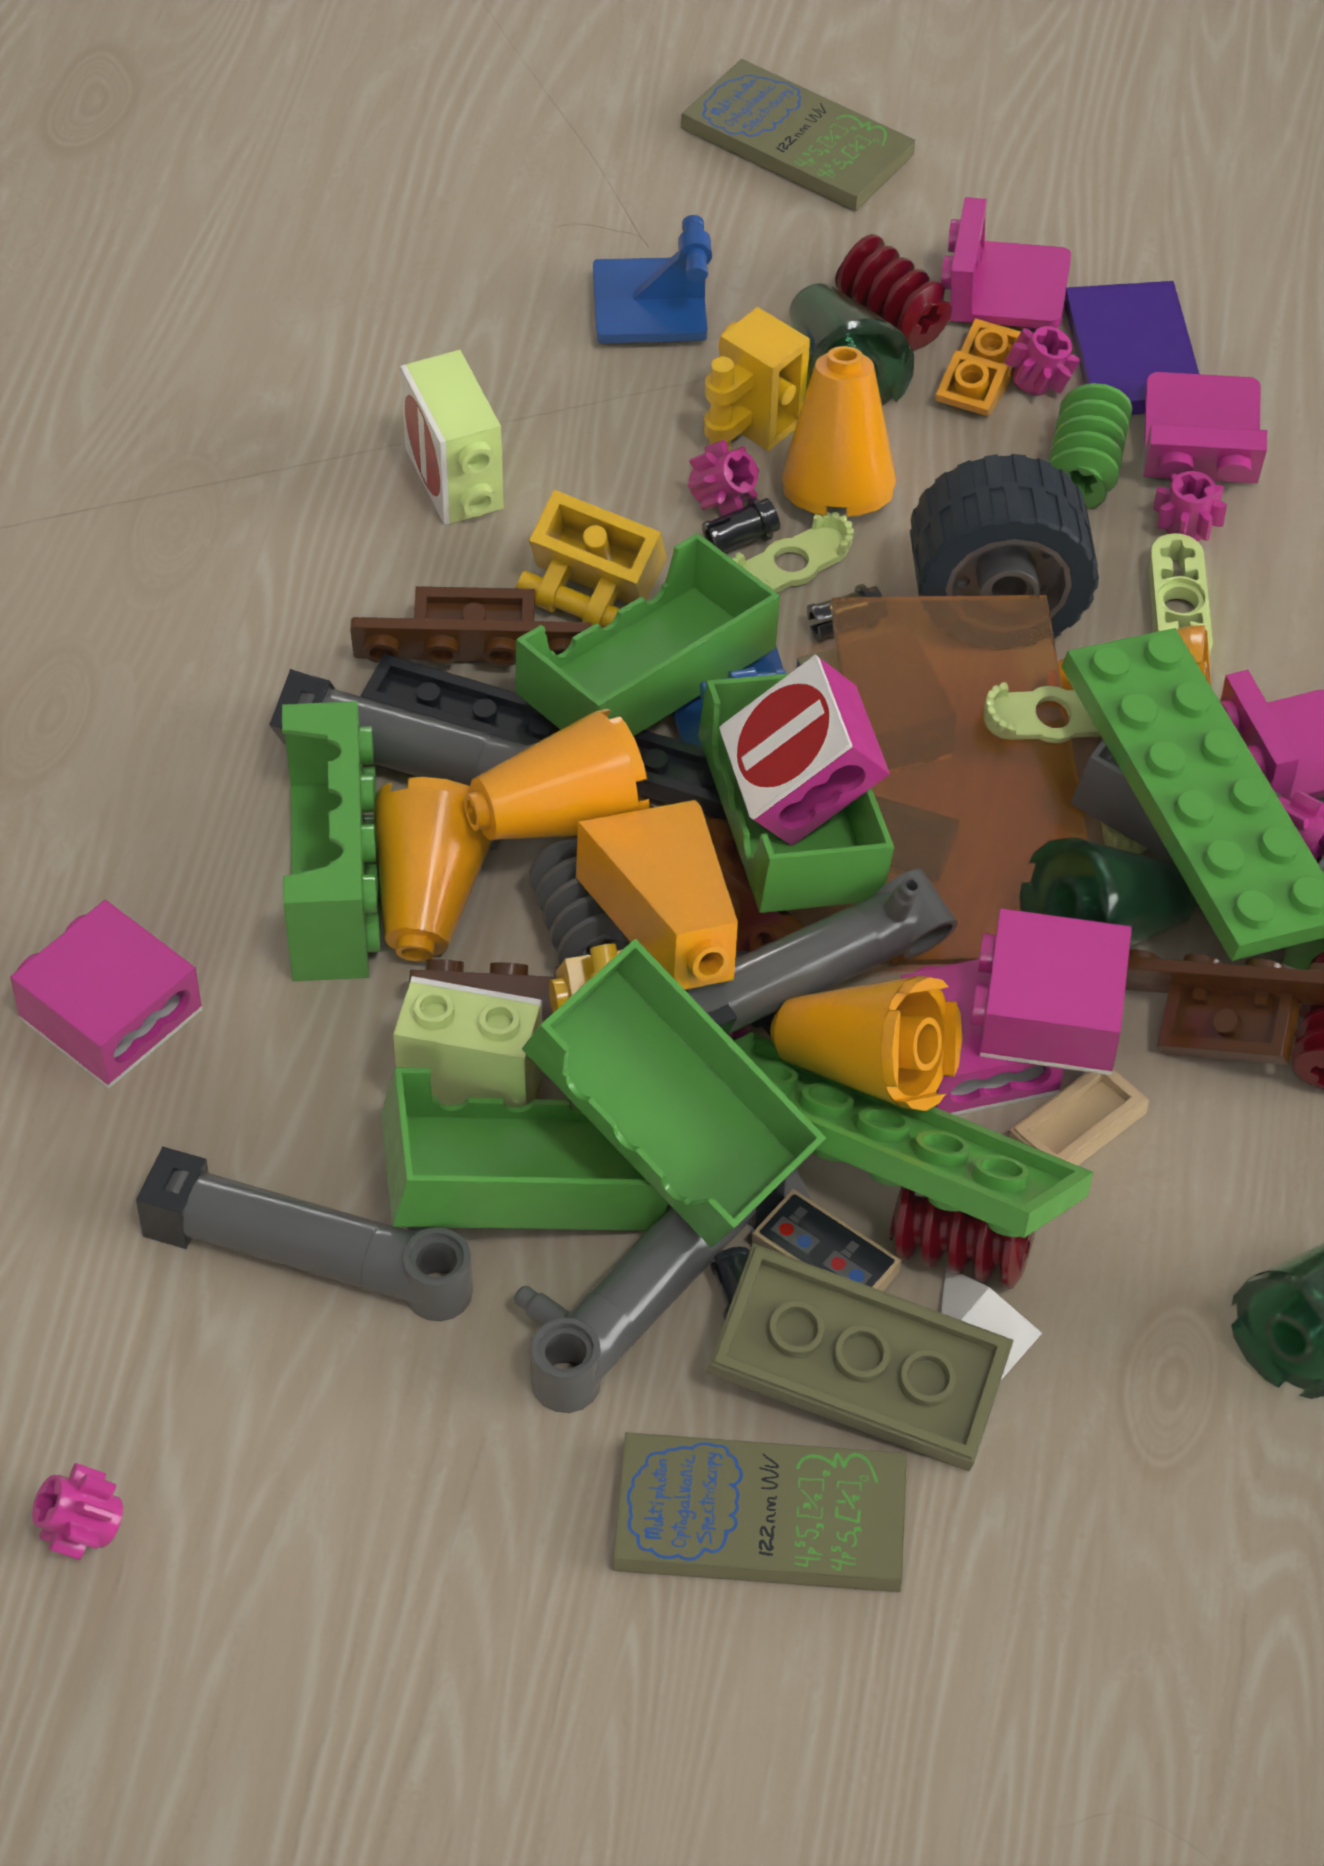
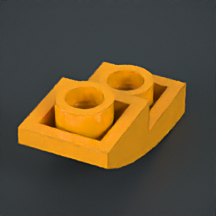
(979, 372)

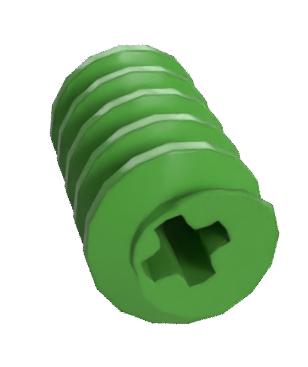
(1091, 439)

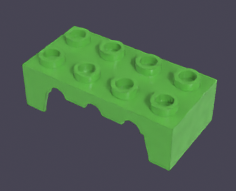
(655, 651)
(330, 843)
(830, 866)
(673, 1093)
(505, 1165)

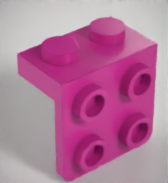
(1001, 279)
(1203, 427)
(1280, 734)

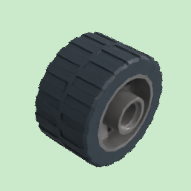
(1006, 532)

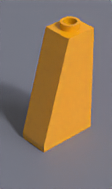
(663, 887)

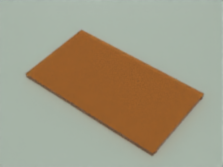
(955, 791)

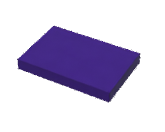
(1129, 334)

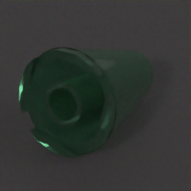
(837, 320)
(1107, 886)
(1284, 1322)

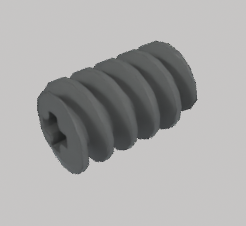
(567, 907)

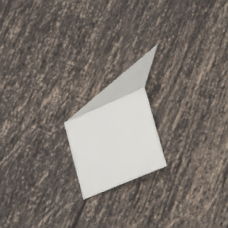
(984, 1308)

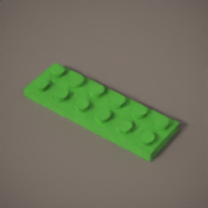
(1202, 791)
(929, 1150)

